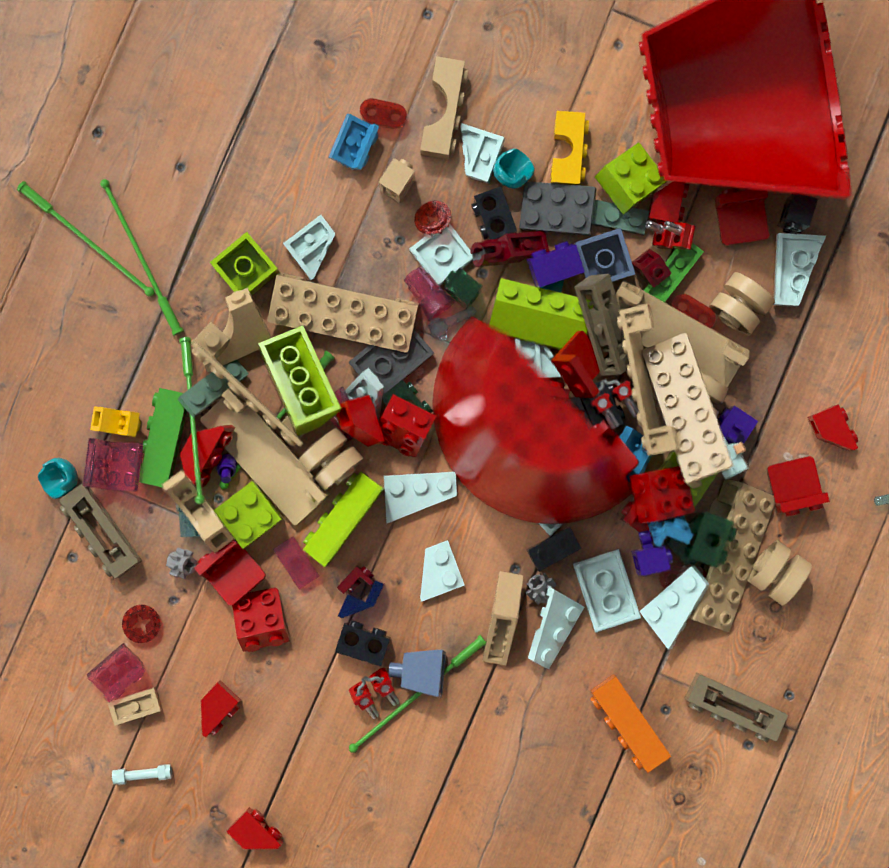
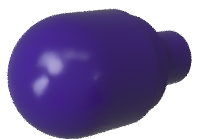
(226, 468)

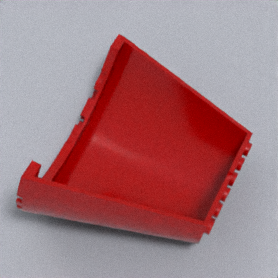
(748, 97)
(514, 439)

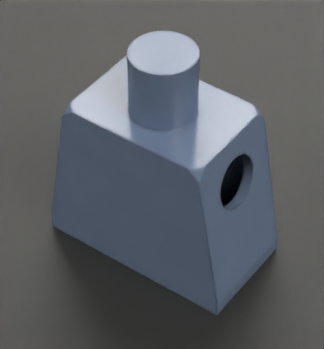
(421, 671)

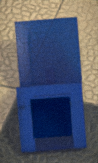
(355, 604)

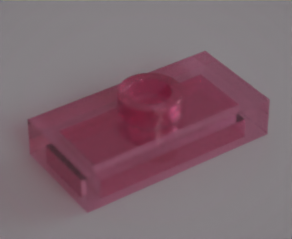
(296, 562)

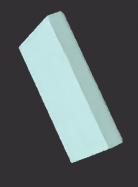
(606, 590)

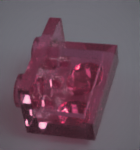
(116, 672)

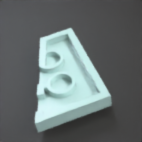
(793, 266)
(416, 492)
(674, 605)
(557, 622)

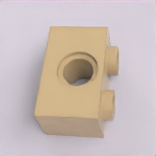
(397, 179)

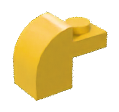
(115, 421)

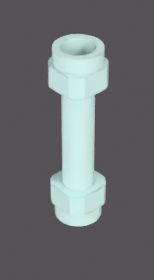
(121, 776)

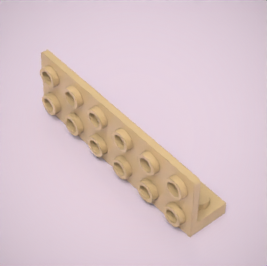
(342, 313)
(632, 322)
(205, 346)
(714, 353)
(688, 408)
(266, 458)
(751, 515)

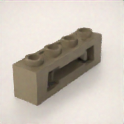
(603, 322)
(76, 499)
(771, 725)

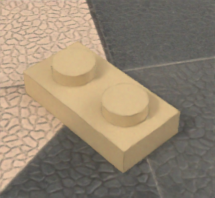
(134, 706)

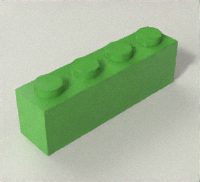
(164, 438)

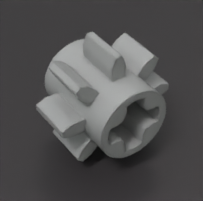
(181, 563)
(538, 588)

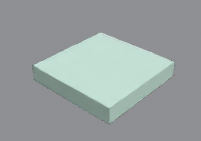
(442, 254)

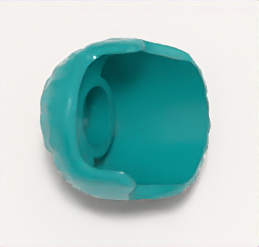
(513, 168)
(58, 477)

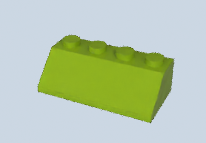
(536, 314)
(299, 380)
(343, 518)

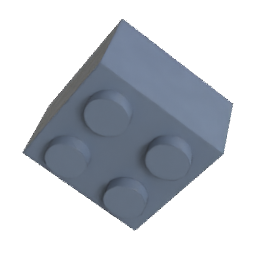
(606, 255)

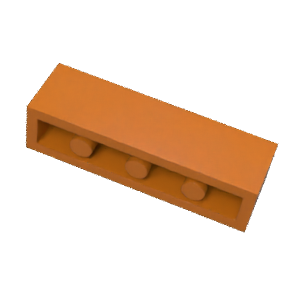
(630, 723)

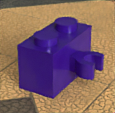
(555, 264)
(736, 424)
(650, 558)

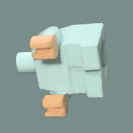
(739, 464)

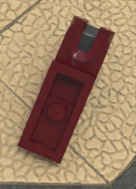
(508, 248)

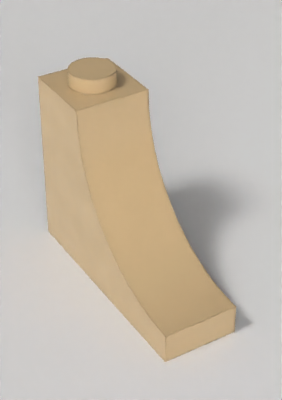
(244, 329)
(503, 618)

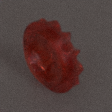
(429, 210)
(131, 619)

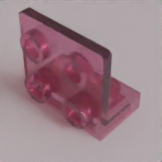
(112, 465)

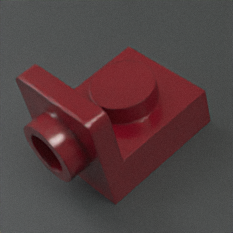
(652, 267)
(351, 581)

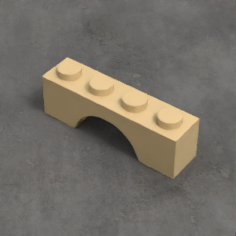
(437, 138)

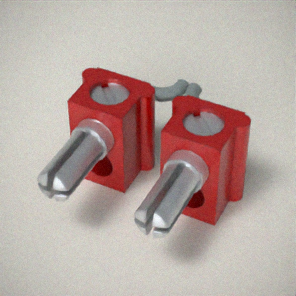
(672, 235)
(622, 392)
(381, 683)

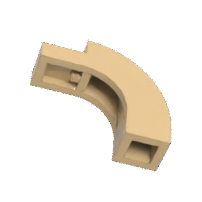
(200, 515)

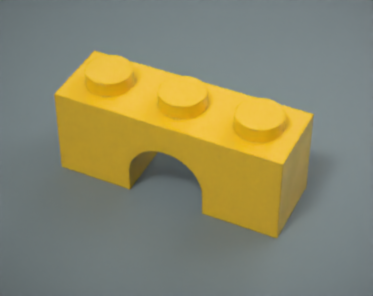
(570, 128)

